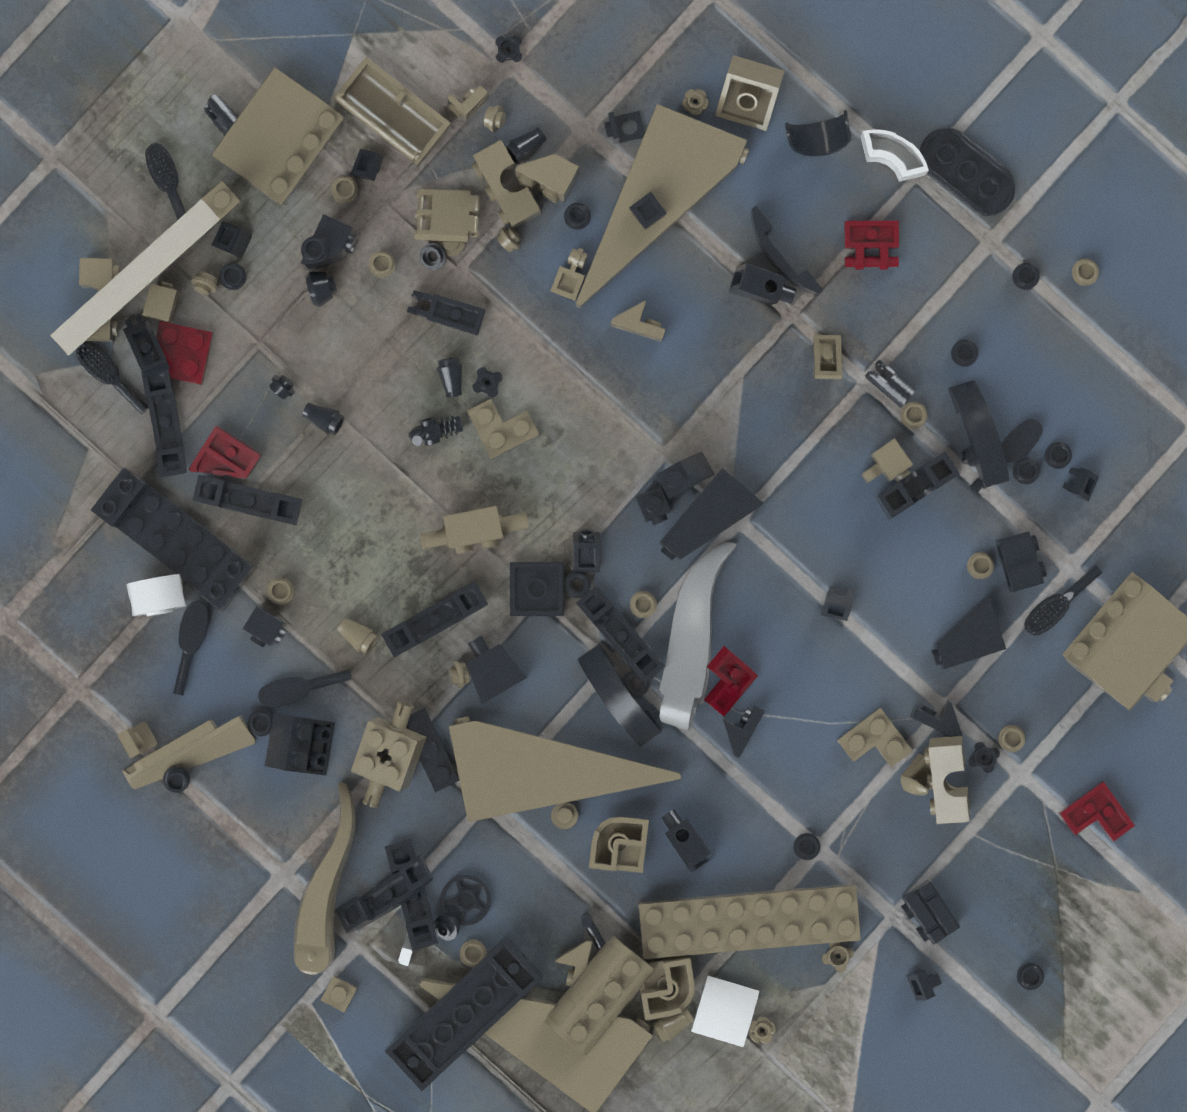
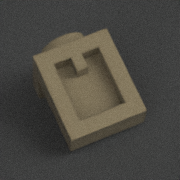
(472, 102)
(137, 739)

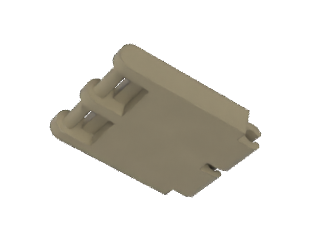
(448, 215)

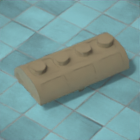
(392, 111)
(599, 995)

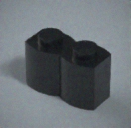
(1020, 561)

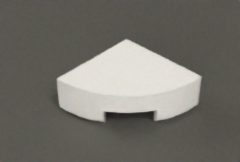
(406, 952)

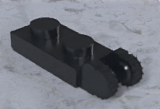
(449, 313)

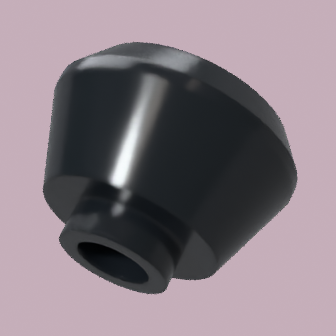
(320, 287)

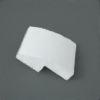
(725, 1011)

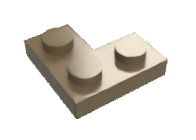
(501, 436)
(878, 732)

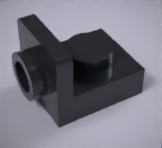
(586, 551)

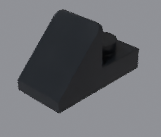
(946, 723)
(740, 737)

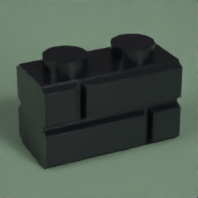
(930, 913)

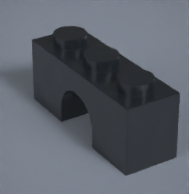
(917, 485)

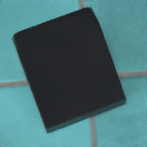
(231, 239)

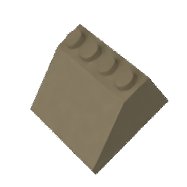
(277, 136)
(1129, 641)

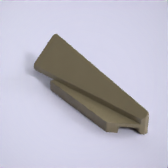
(191, 750)

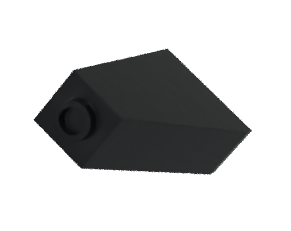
(712, 512)

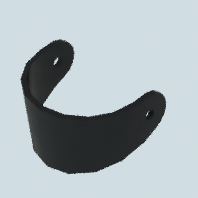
(820, 137)

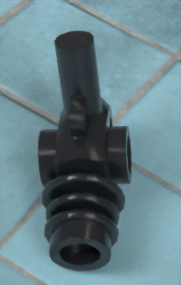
(431, 430)

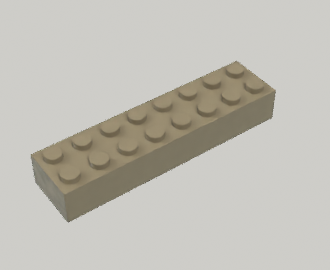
(749, 921)

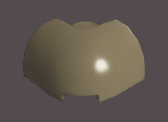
(619, 844)
(668, 988)

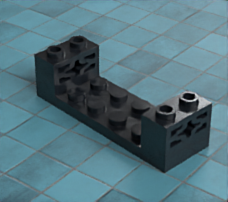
(174, 538)
(464, 1013)

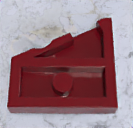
(225, 455)

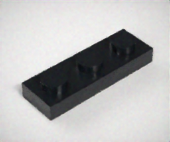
(433, 755)

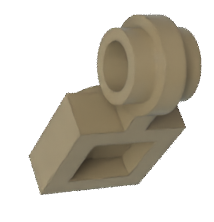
(569, 282)

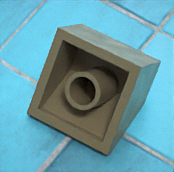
(749, 93)

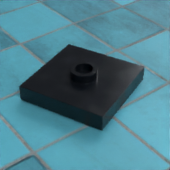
(536, 588)

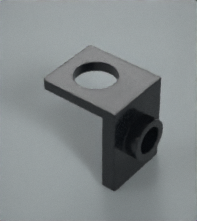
(614, 130)

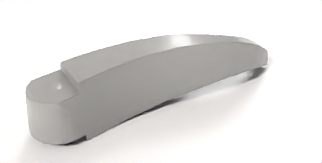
(689, 648)

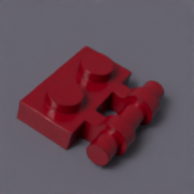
(871, 235)

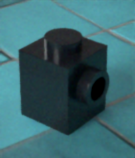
(653, 506)
(265, 627)

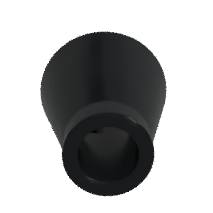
(525, 145)
(451, 376)
(324, 418)

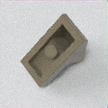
(631, 322)
(827, 357)
(577, 957)

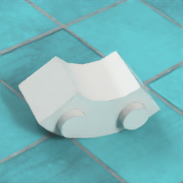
(894, 152)

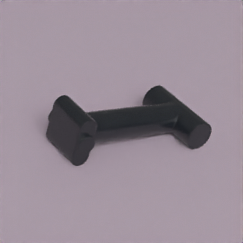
(592, 930)

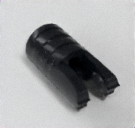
(220, 113)
(896, 388)

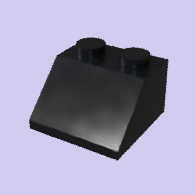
(340, 241)

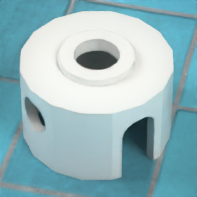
(156, 595)

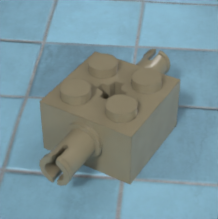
(474, 528)
(373, 760)

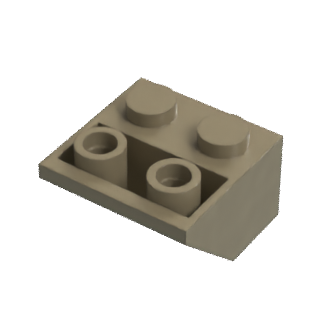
(550, 175)

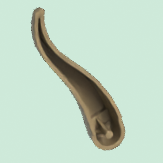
(315, 916)

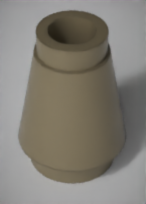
(359, 636)
(669, 1027)

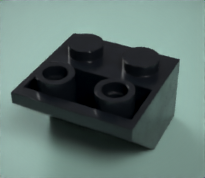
(299, 744)

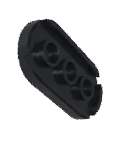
(968, 172)

